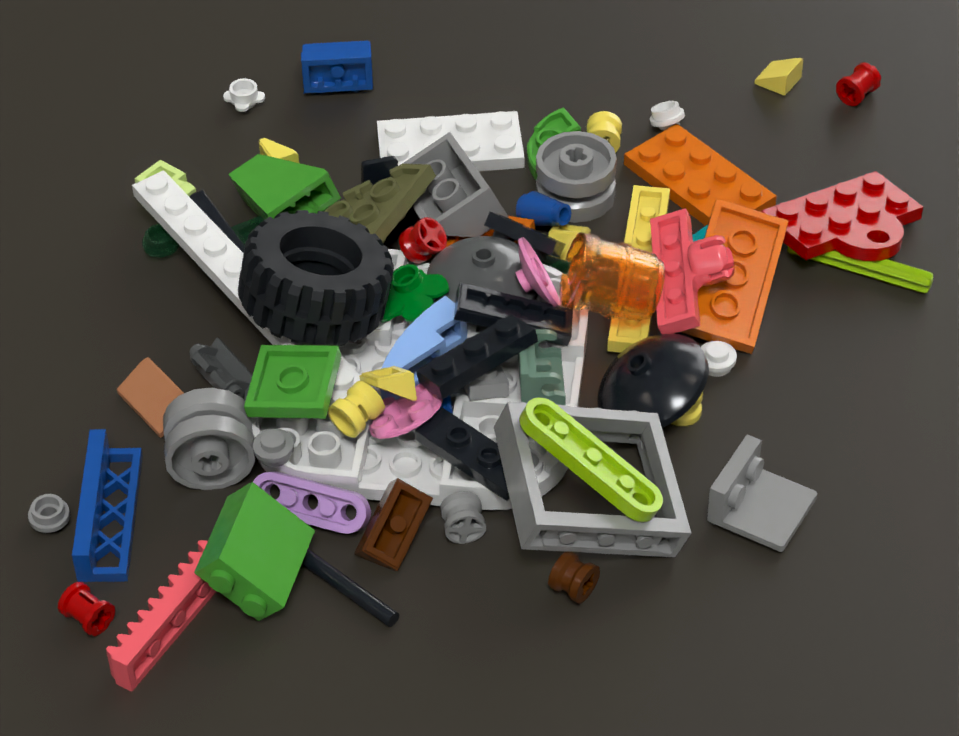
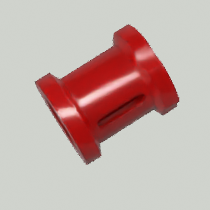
(854, 87)
(86, 608)

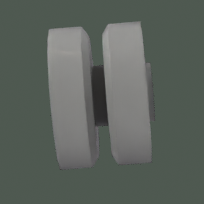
(578, 172)
(208, 439)

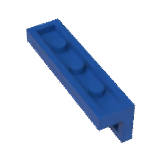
(93, 504)

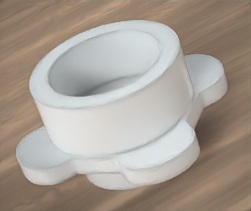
(244, 94)

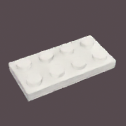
(487, 138)

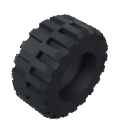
(315, 278)

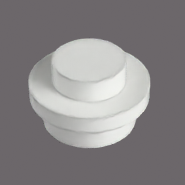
(666, 114)
(720, 357)

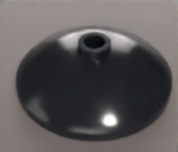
(656, 376)

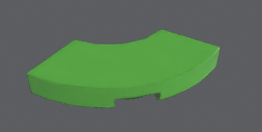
(551, 125)

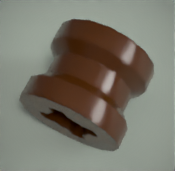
(574, 577)

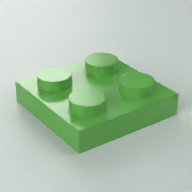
(293, 381)

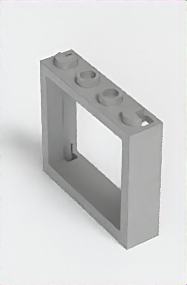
(594, 531)

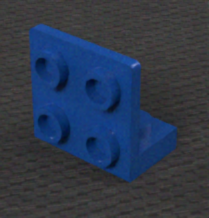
(337, 66)

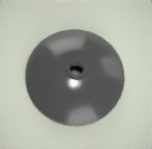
(481, 263)

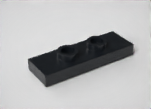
(487, 306)
(464, 449)

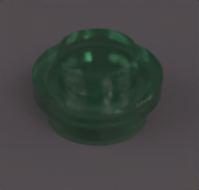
(158, 242)

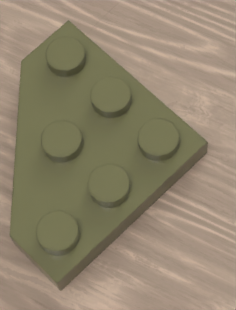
(387, 201)

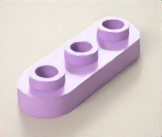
(331, 502)

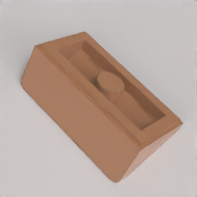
(149, 393)

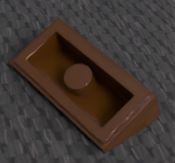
(393, 525)

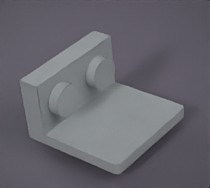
(756, 500)

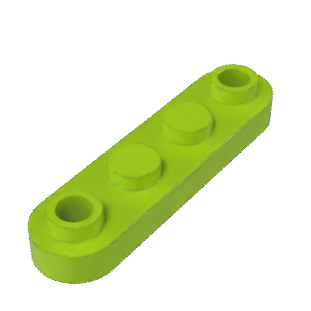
(591, 459)

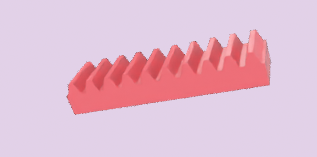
(160, 625)

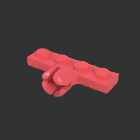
(686, 269)

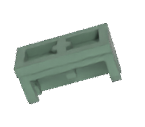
(542, 371)

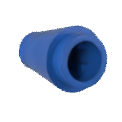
(543, 209)

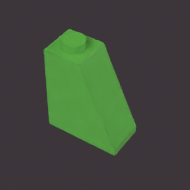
(282, 186)

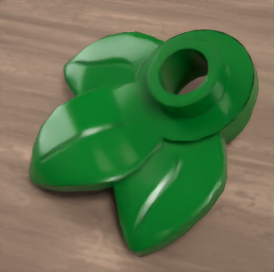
(413, 292)

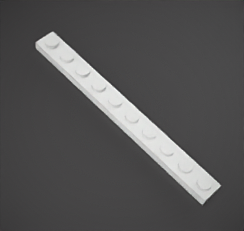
(212, 252)

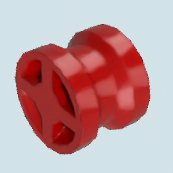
(422, 240)

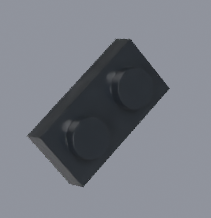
(512, 231)

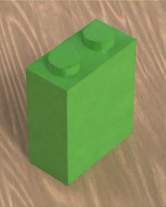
(255, 552)

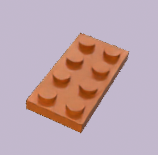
(695, 174)
(735, 307)

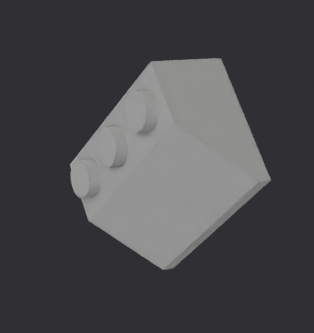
(458, 193)

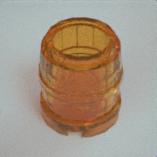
(611, 279)

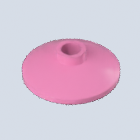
(534, 275)

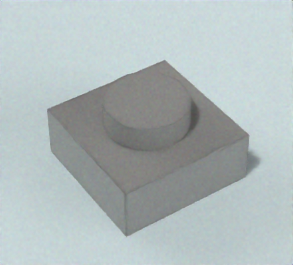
(490, 385)

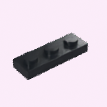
(476, 356)

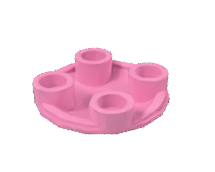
(405, 415)

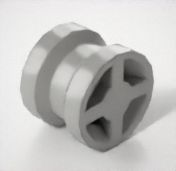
(463, 517)

